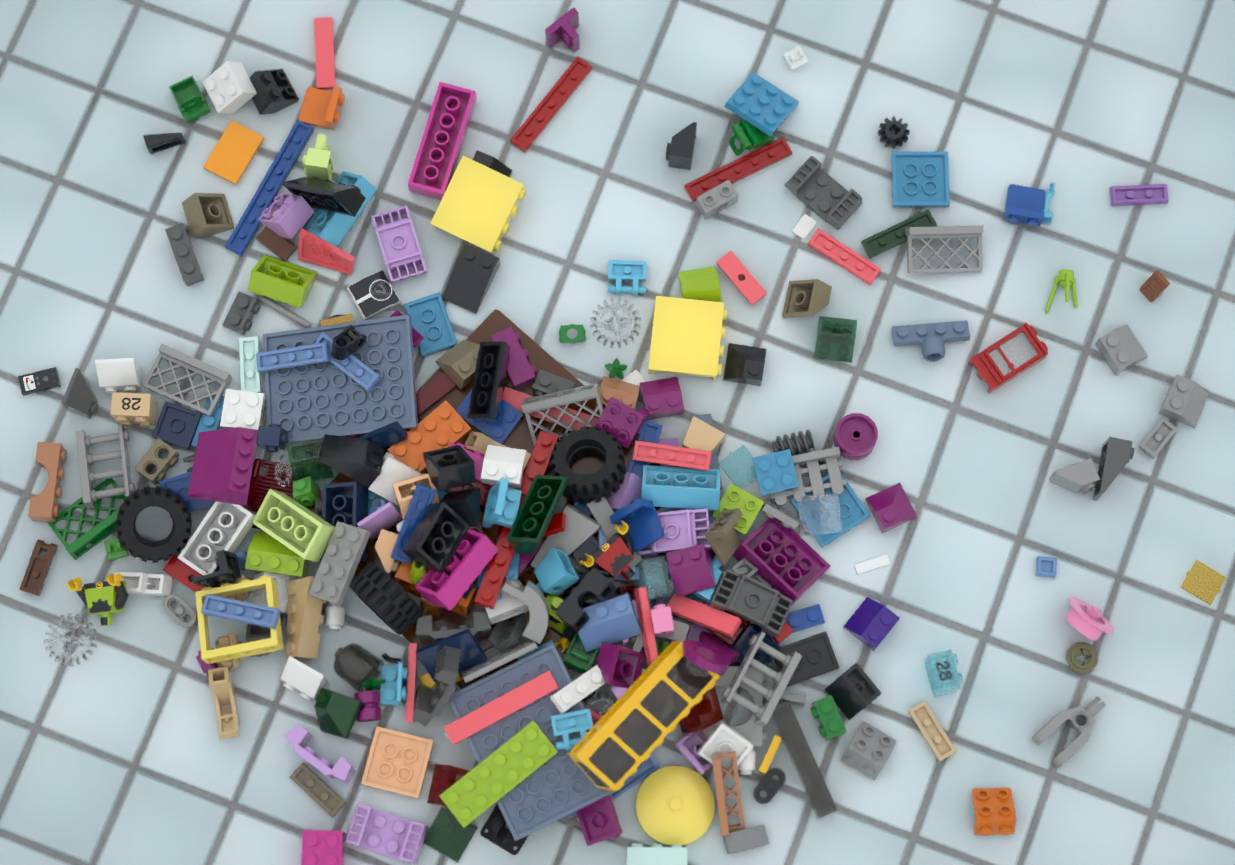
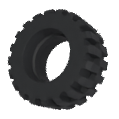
(585, 443)
(147, 549)
(386, 598)

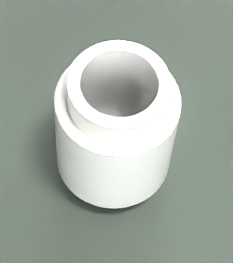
(334, 616)
(748, 764)

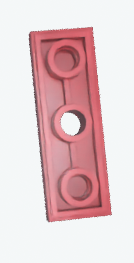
(733, 270)

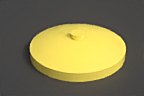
(675, 805)

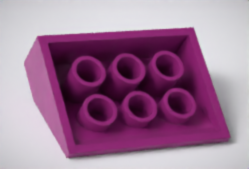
(223, 465)
(782, 558)

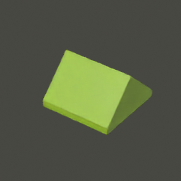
(700, 284)

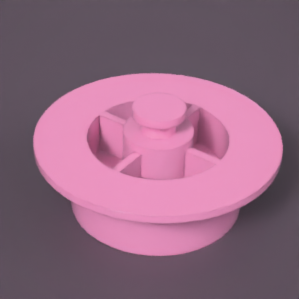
(1088, 619)

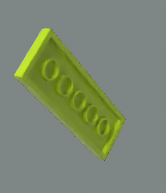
(498, 774)

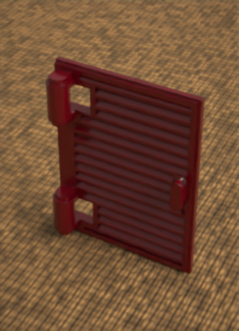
(260, 485)

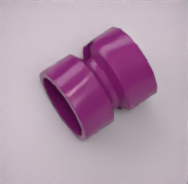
(369, 708)

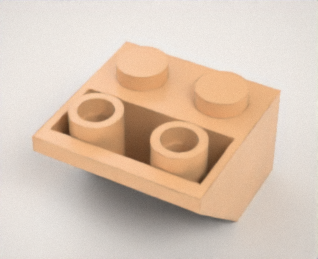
(404, 491)
(384, 549)

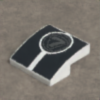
(373, 295)

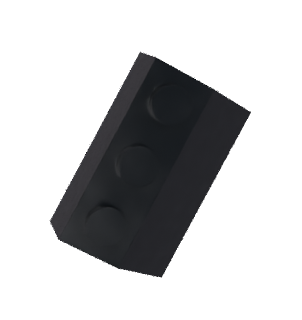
(436, 537)

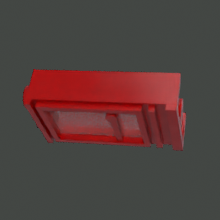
(1009, 357)

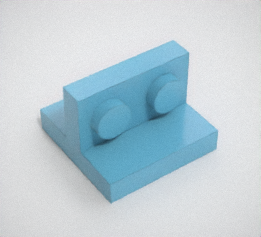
(501, 505)

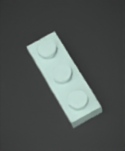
(249, 373)

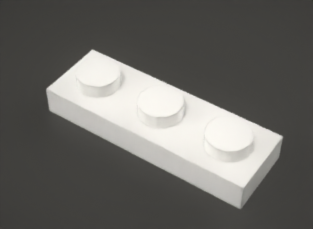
(578, 689)

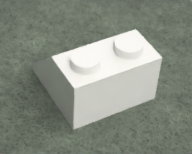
(118, 375)
(503, 463)
(303, 678)

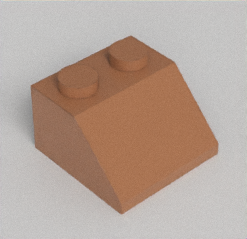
(620, 390)

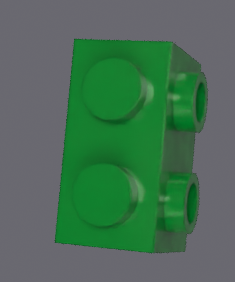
(828, 718)

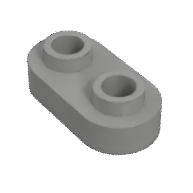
(180, 612)

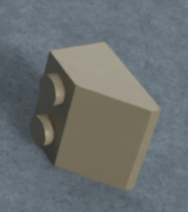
(207, 214)
(460, 362)

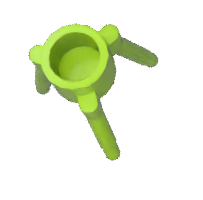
(1066, 280)

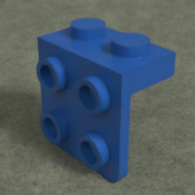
(1024, 205)
(642, 522)

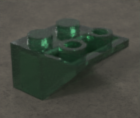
(835, 339)
(304, 460)

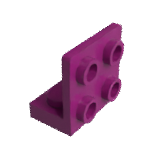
(622, 421)

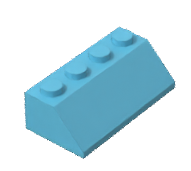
(332, 225)
(681, 487)

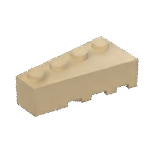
(303, 620)

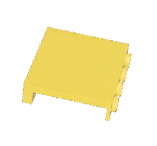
(479, 205)
(687, 337)

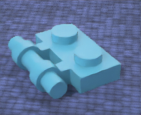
(627, 271)
(571, 723)

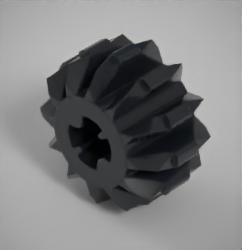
(887, 135)

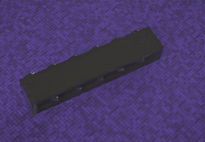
(803, 760)

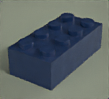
(345, 504)

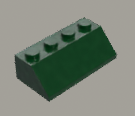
(536, 513)

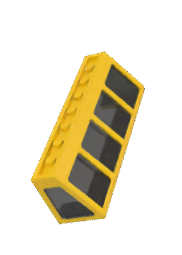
(641, 718)

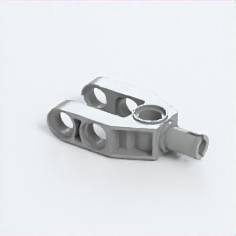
(1084, 731)

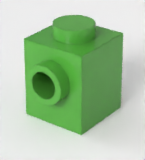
(306, 491)

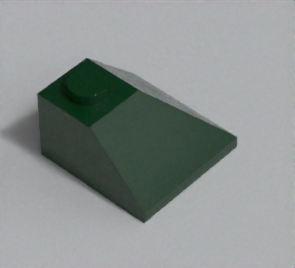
(336, 712)
(449, 835)

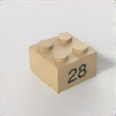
(134, 409)

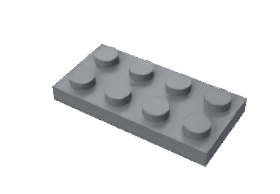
(339, 563)

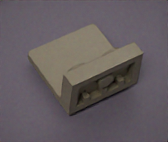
(723, 536)

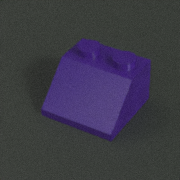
(871, 623)

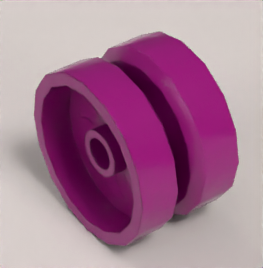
(865, 432)

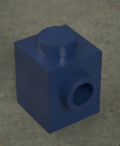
(272, 438)

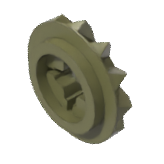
(1087, 650)

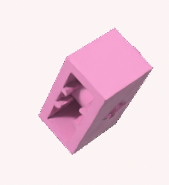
(662, 620)

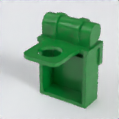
(190, 99)
(748, 137)
(577, 657)

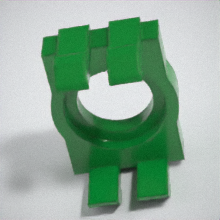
(563, 334)

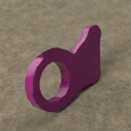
(709, 653)

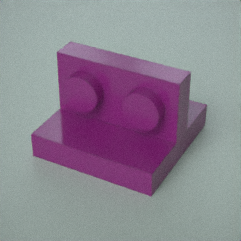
(564, 30)
(599, 821)

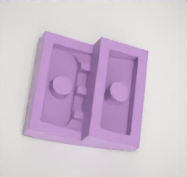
(383, 518)

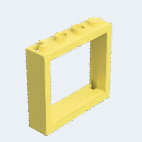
(246, 649)

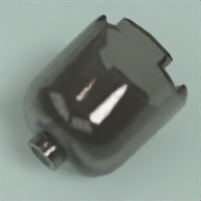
(356, 665)

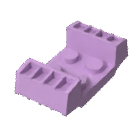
(399, 244)
(681, 531)
(300, 737)
(386, 834)

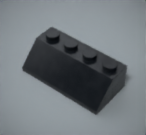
(327, 195)
(489, 381)

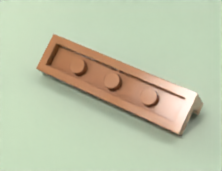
(721, 797)

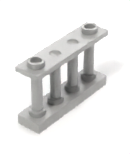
(86, 460)
(780, 678)

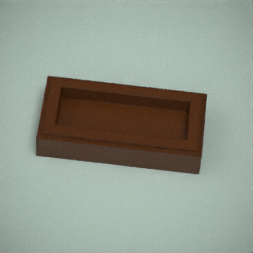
(278, 245)

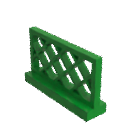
(97, 533)

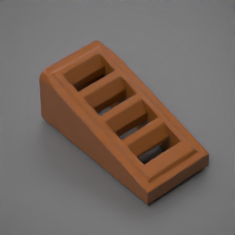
(1154, 286)
(430, 609)

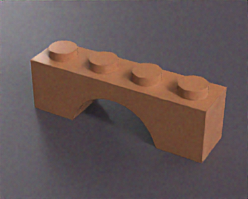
(45, 505)

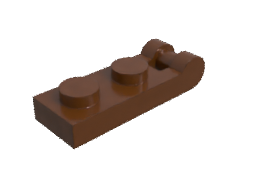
(38, 568)

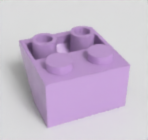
(286, 215)

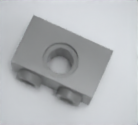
(716, 199)

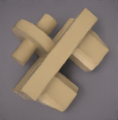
(225, 641)

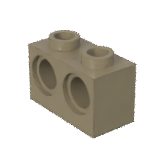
(152, 458)

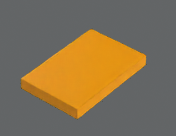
(233, 152)

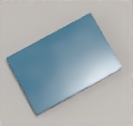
(432, 322)

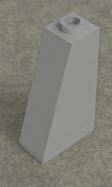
(577, 531)

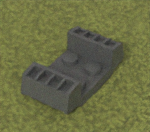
(823, 193)
(752, 602)
(426, 628)
(432, 701)

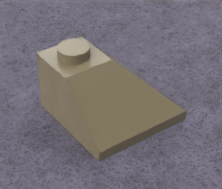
(806, 298)

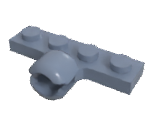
(931, 337)

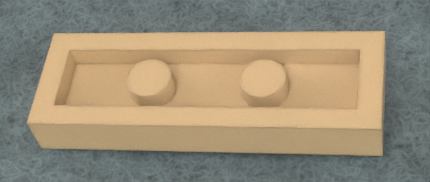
(932, 731)

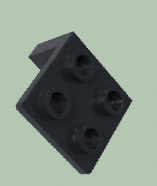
(229, 571)

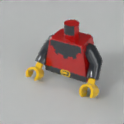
(613, 555)

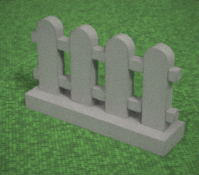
(813, 468)

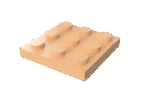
(397, 762)

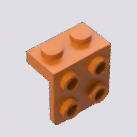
(322, 107)
(993, 811)

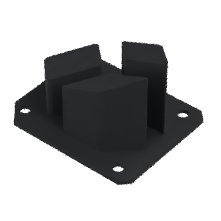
(499, 834)

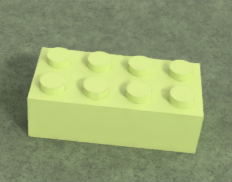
(293, 525)

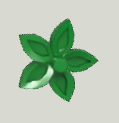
(616, 369)
(372, 684)

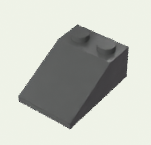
(1113, 458)

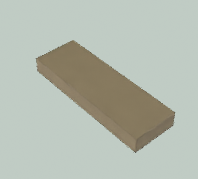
(317, 790)

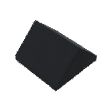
(465, 504)

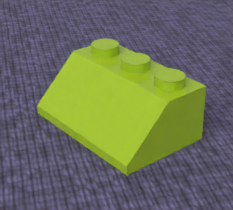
(281, 281)
(272, 556)

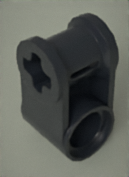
(347, 343)

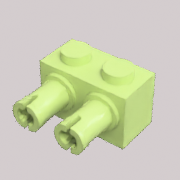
(319, 160)

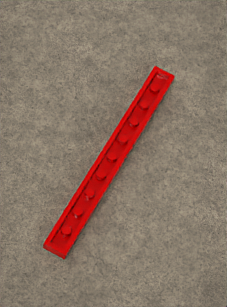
(501, 562)

